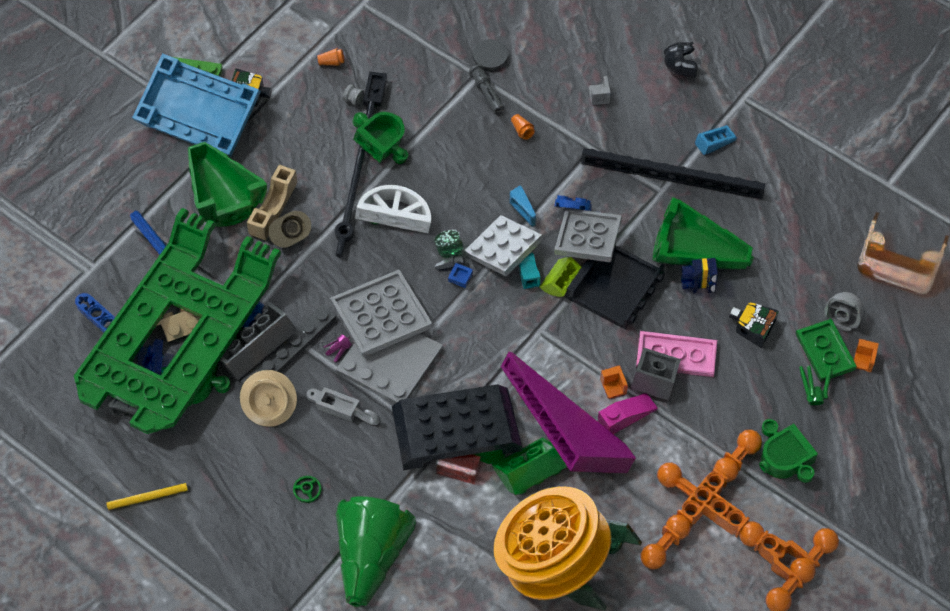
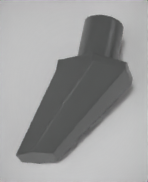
(450, 262)

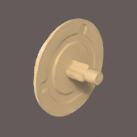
(268, 398)

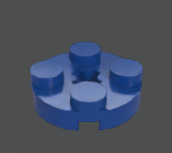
(579, 203)

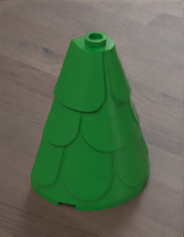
(222, 186)
(693, 236)
(369, 543)

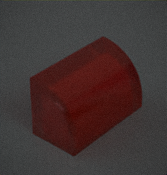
(460, 468)

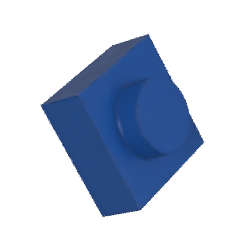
(460, 275)

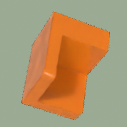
(865, 355)
(614, 382)

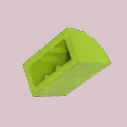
(560, 277)

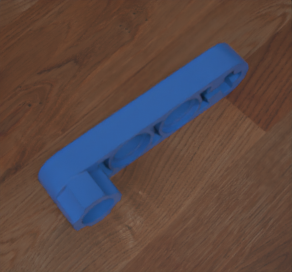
(94, 306)

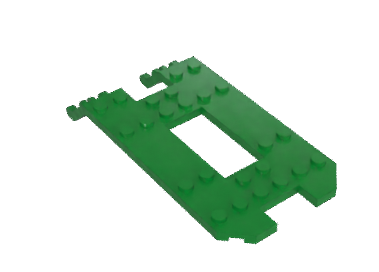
(172, 281)

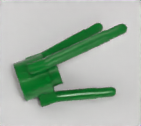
(814, 394)

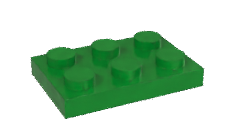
(825, 348)

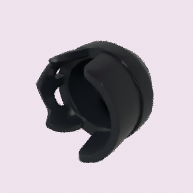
(675, 59)

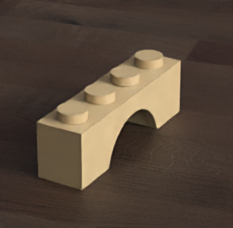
(280, 190)

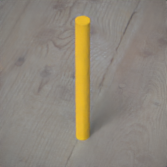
(147, 496)

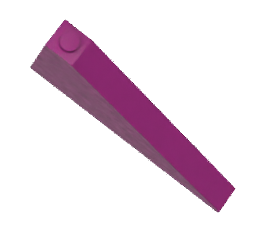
(572, 431)

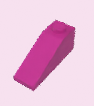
(626, 412)

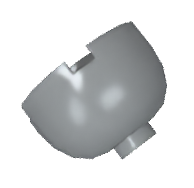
(845, 311)

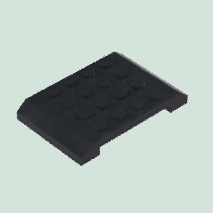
(455, 425)

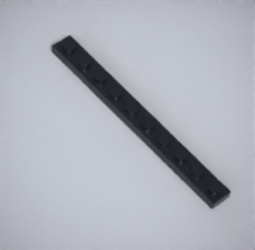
(673, 173)

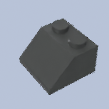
(655, 373)

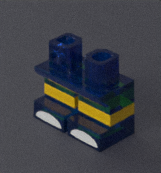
(700, 275)

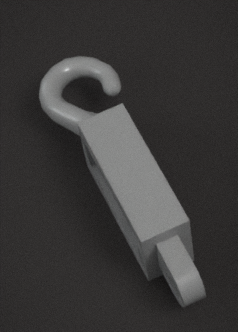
(344, 406)

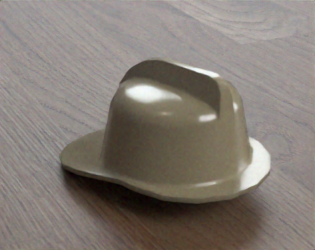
(289, 229)

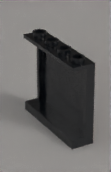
(616, 287)

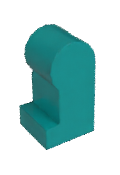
(529, 271)

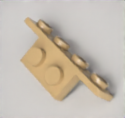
(178, 324)

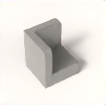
(600, 93)

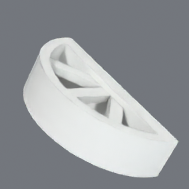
(392, 216)

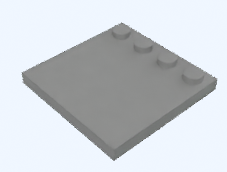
(381, 313)
(393, 370)

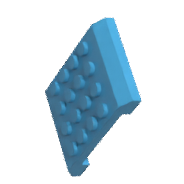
(195, 105)

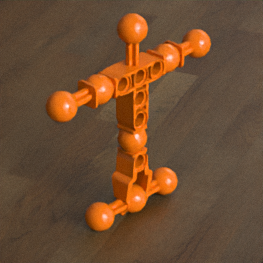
(750, 532)

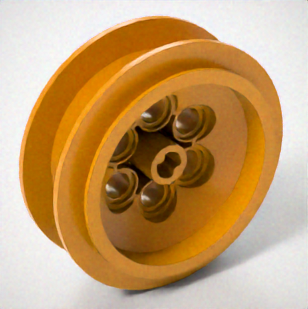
(552, 543)

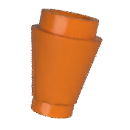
(333, 58)
(523, 127)

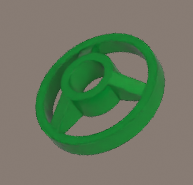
(306, 492)

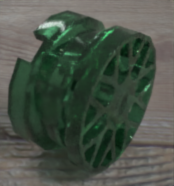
(449, 243)

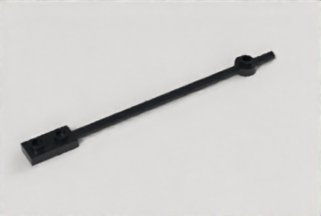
(373, 97)

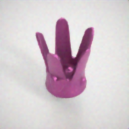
(342, 342)

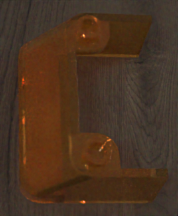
(897, 268)

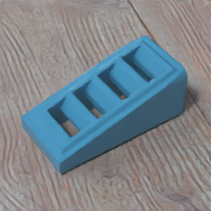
(707, 146)
(521, 203)

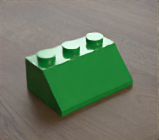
(529, 467)

